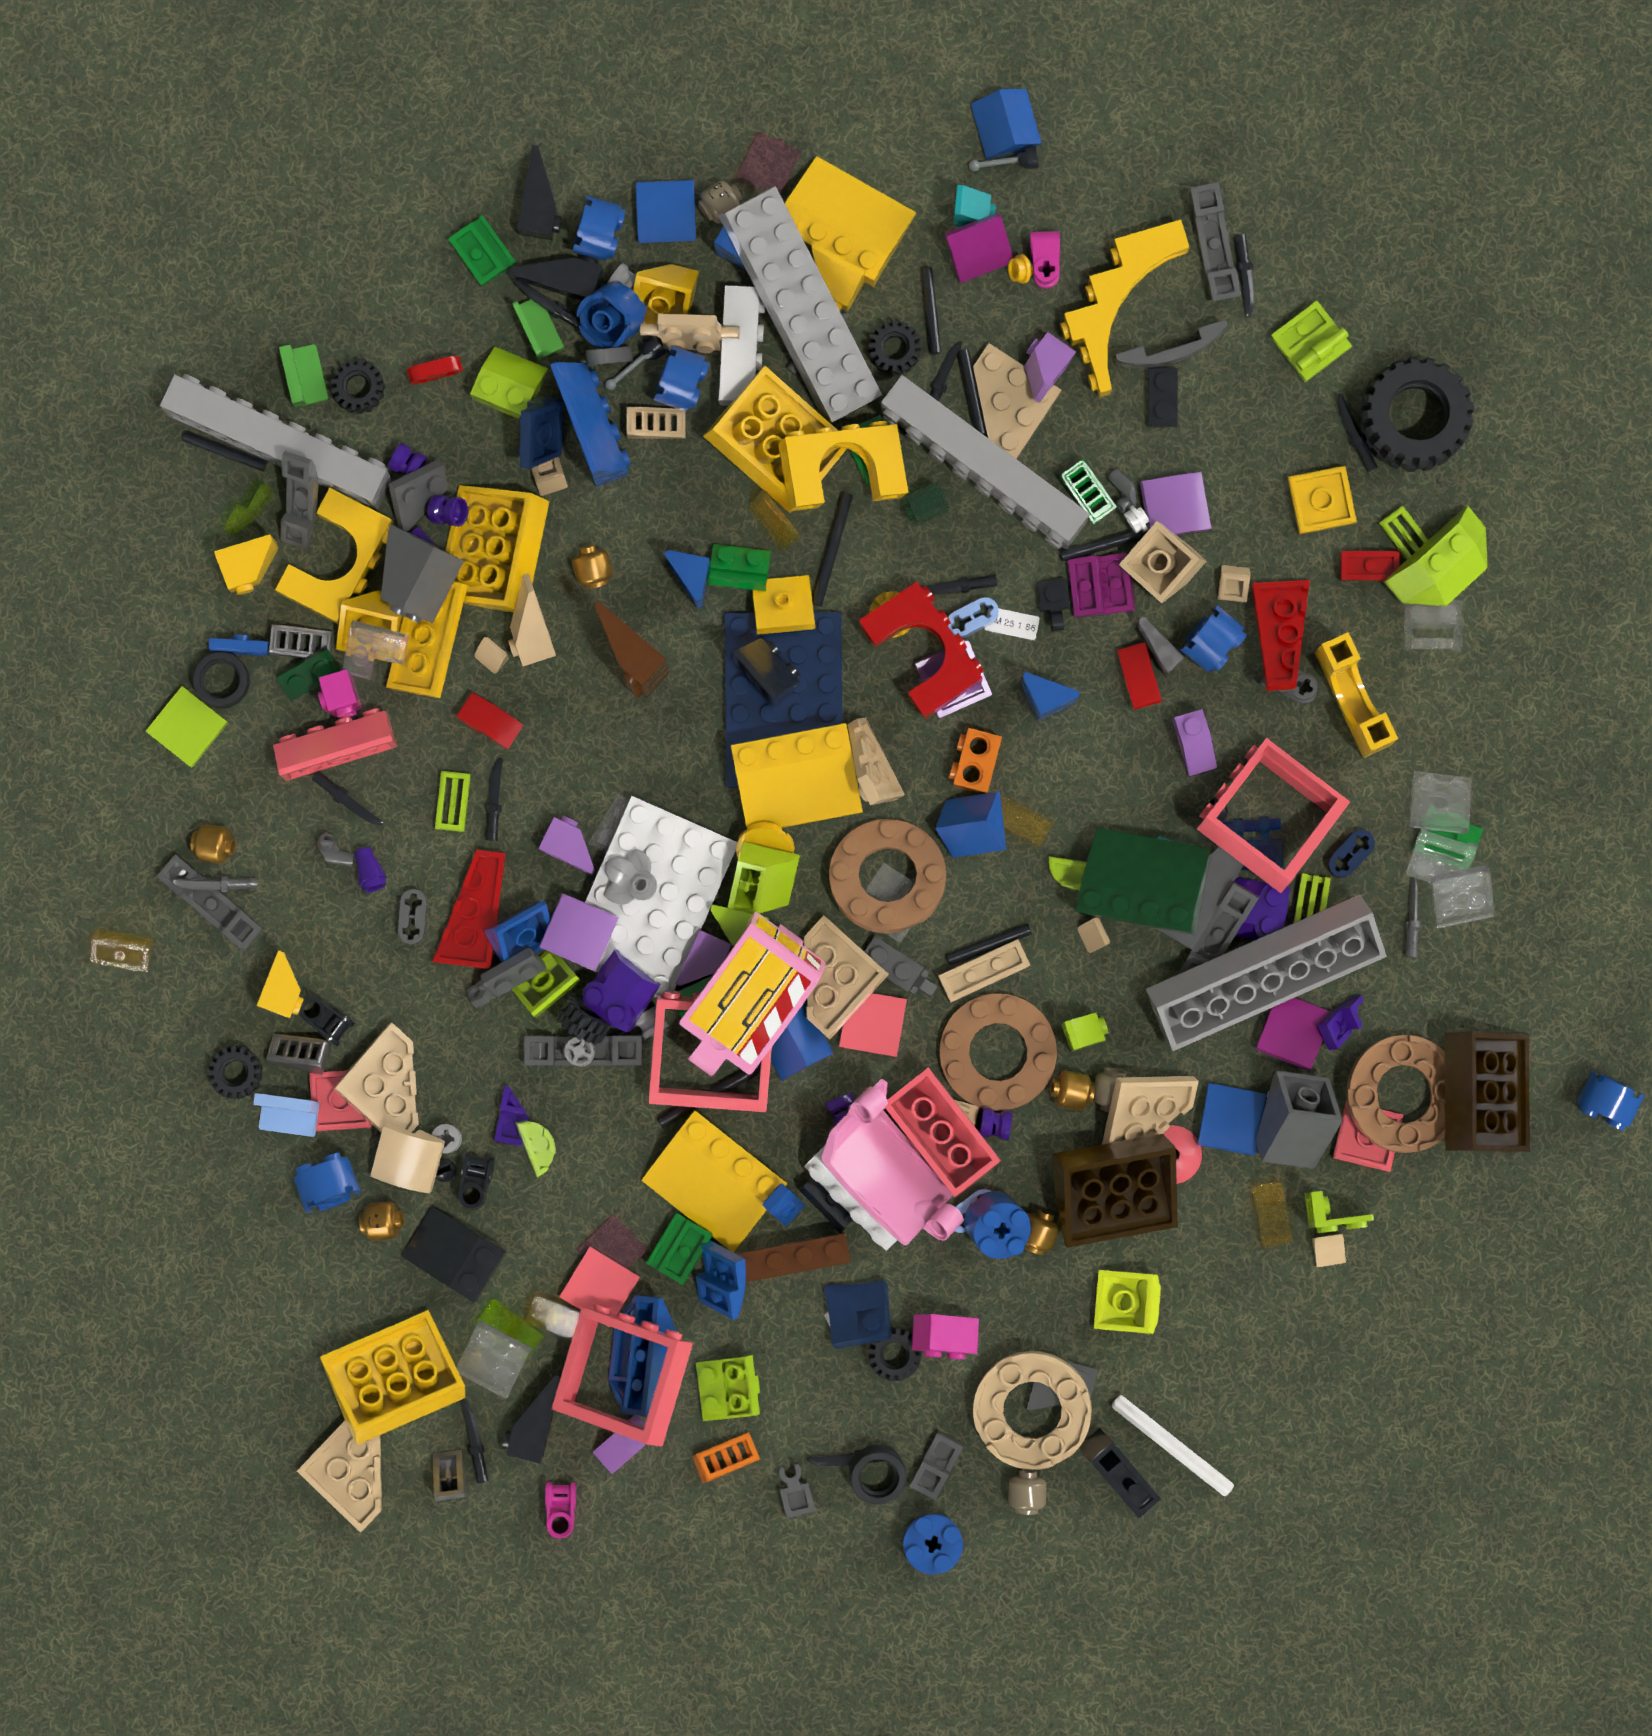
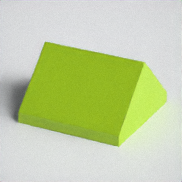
(547, 986)

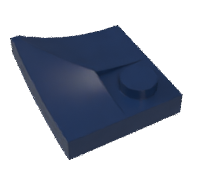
(858, 1313)

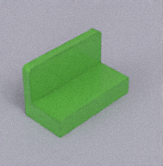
(538, 329)
(304, 375)

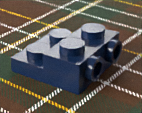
(540, 431)

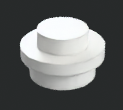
(1137, 519)

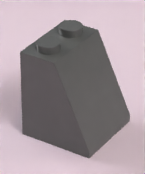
(416, 575)
(1298, 1120)

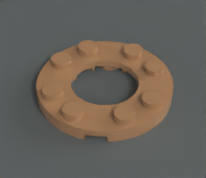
(884, 915)
(1002, 1010)
(1363, 1095)

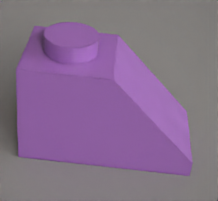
(1046, 364)
(1195, 742)
(567, 844)
(703, 959)
(618, 1448)

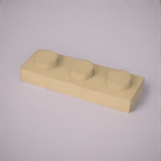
(984, 970)

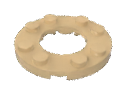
(1028, 1451)

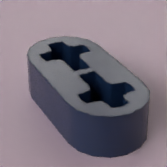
(1356, 859)

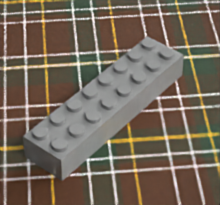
(800, 304)
(269, 438)
(984, 463)
(1266, 972)

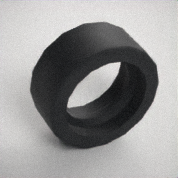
(200, 672)
(878, 1496)

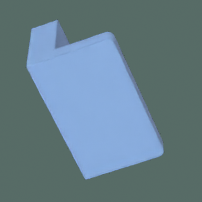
(287, 1114)

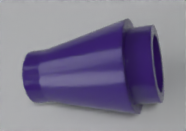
(370, 873)

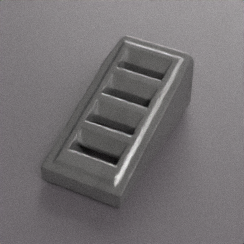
(276, 631)
(1163, 651)
(306, 1064)

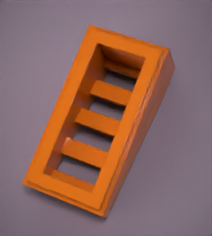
(702, 1466)

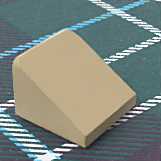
(549, 477)
(1234, 583)
(491, 655)
(1093, 935)
(1329, 1250)

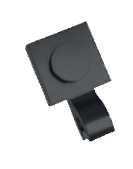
(1053, 599)

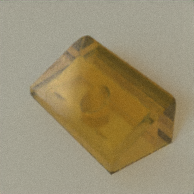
(774, 521)
(1024, 822)
(121, 950)
(553, 1316)

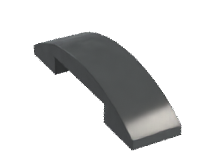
(1214, 242)
(1137, 358)
(301, 500)
(211, 904)
(1222, 926)
(610, 1052)

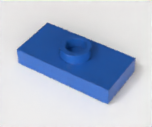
(240, 646)
(783, 1205)

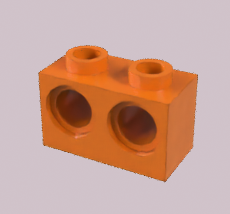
(983, 763)

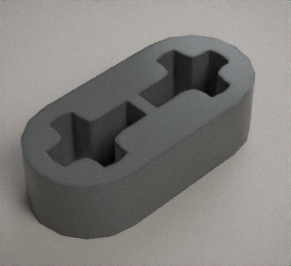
(609, 355)
(405, 916)

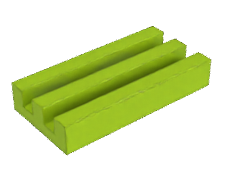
(1393, 537)
(464, 801)
(1301, 892)

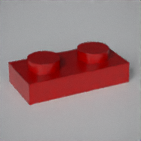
(1368, 565)

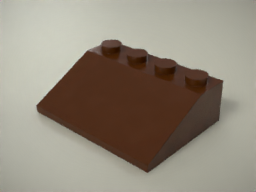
(639, 662)

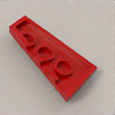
(1280, 628)
(474, 911)

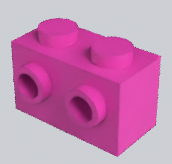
(339, 694)
(945, 1334)

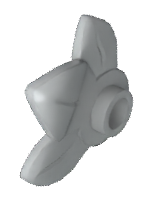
(626, 877)

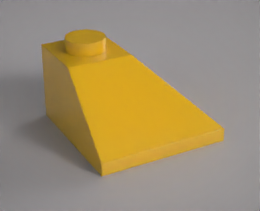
(839, 275)
(666, 290)
(246, 563)
(368, 610)
(281, 989)

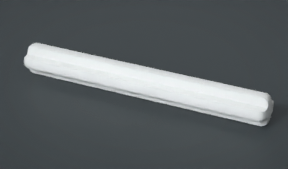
(1172, 1445)

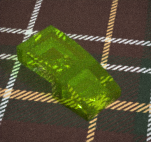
(244, 516)
(509, 1323)

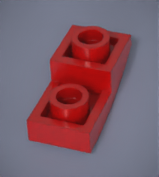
(1139, 676)
(489, 720)

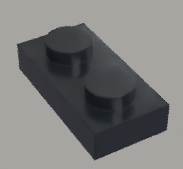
(1162, 397)
(826, 1205)

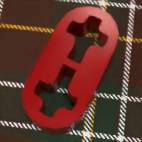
(434, 370)

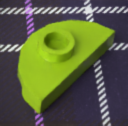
(1067, 872)
(537, 1144)

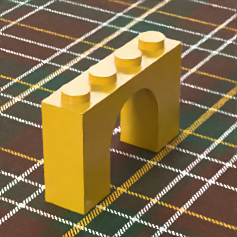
(876, 445)
(369, 532)
(1339, 664)

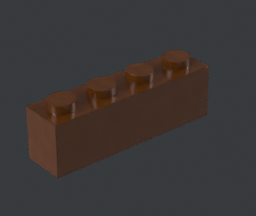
(796, 1257)

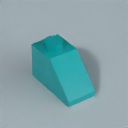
(971, 205)

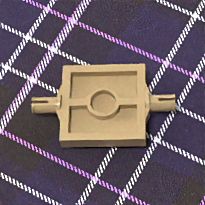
(690, 332)

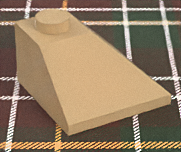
(1162, 562)

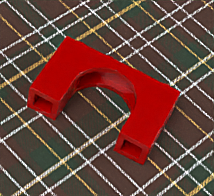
(915, 610)

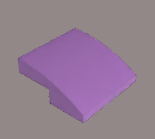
(1177, 503)
(930, 666)
(578, 932)

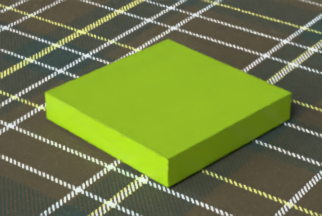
(186, 727)

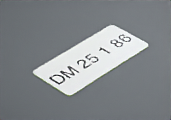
(1014, 624)

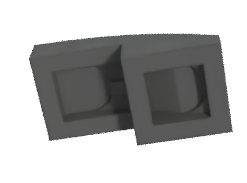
(936, 1465)

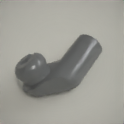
(1127, 490)
(331, 852)

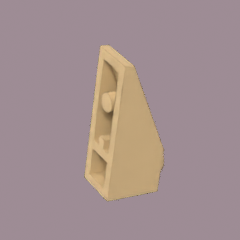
(528, 627)

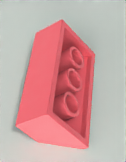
(334, 745)
(942, 1132)

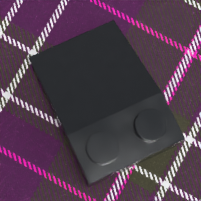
(766, 671)
(454, 1254)

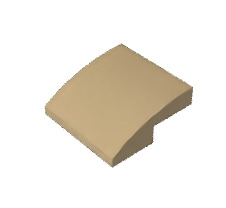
(407, 1158)

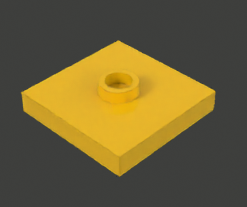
(1322, 500)
(784, 605)

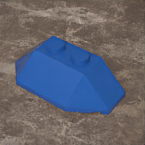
(638, 1361)

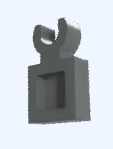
(796, 1497)

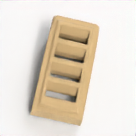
(633, 433)

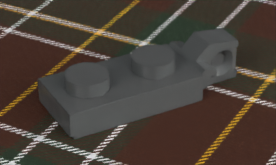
(901, 969)
(505, 977)

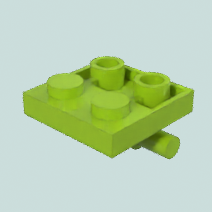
(1311, 341)
(728, 1388)

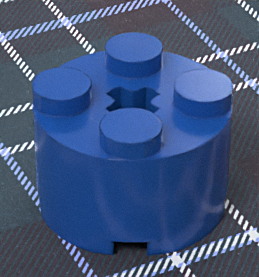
(597, 229)
(610, 315)
(680, 379)
(1213, 639)
(1610, 1100)
(326, 1183)
(997, 1225)
(918, 1553)

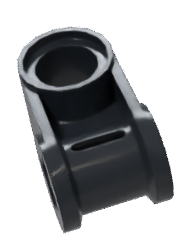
(327, 1020)
(475, 1179)

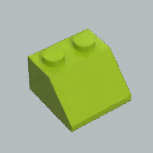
(508, 382)

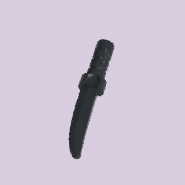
(1245, 268)
(557, 310)
(939, 384)
(1358, 440)
(963, 585)
(340, 796)
(493, 807)
(476, 1447)
(839, 1460)

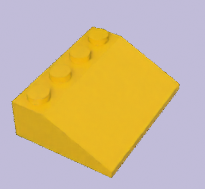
(848, 217)
(756, 424)
(497, 544)
(797, 777)
(713, 1181)
(393, 1377)

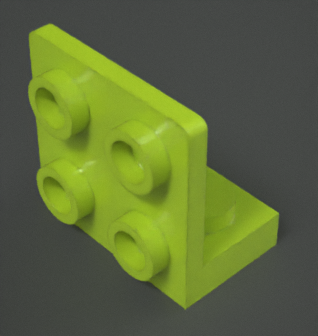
(1319, 1206)

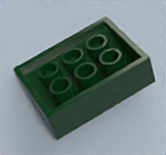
(1144, 881)

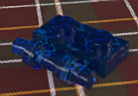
(1269, 847)

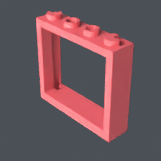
(1300, 779)
(698, 1098)
(666, 1389)

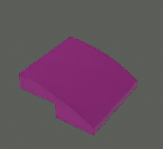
(979, 247)
(1100, 586)
(1293, 1032)

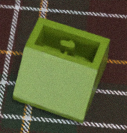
(762, 879)

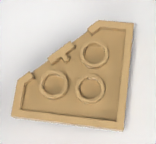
(1008, 401)
(872, 768)
(846, 980)
(383, 1081)
(1147, 1105)
(348, 1475)

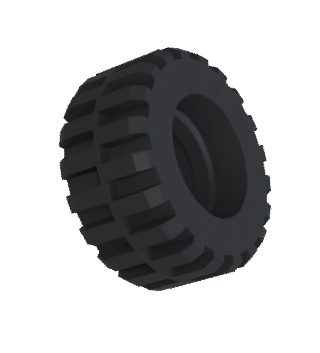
(1438, 382)

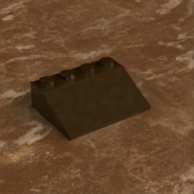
(1487, 1092)
(1116, 1189)

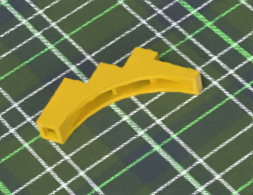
(1136, 257)

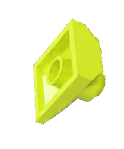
(1127, 1302)

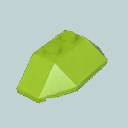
(1443, 563)

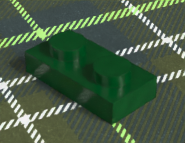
(305, 674)

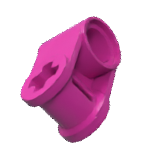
(1045, 254)
(560, 1506)

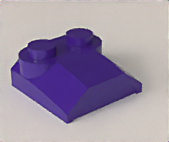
(1268, 912)
(620, 992)

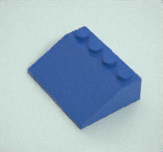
(590, 421)

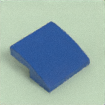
(666, 211)
(1231, 1119)
(723, 1280)

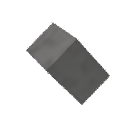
(449, 1475)

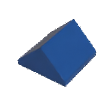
(1005, 122)
(691, 572)
(1047, 696)
(972, 825)
(519, 931)
(799, 1046)

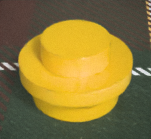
(1020, 269)

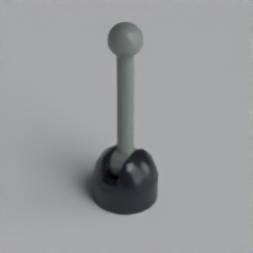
(1026, 158)
(650, 350)

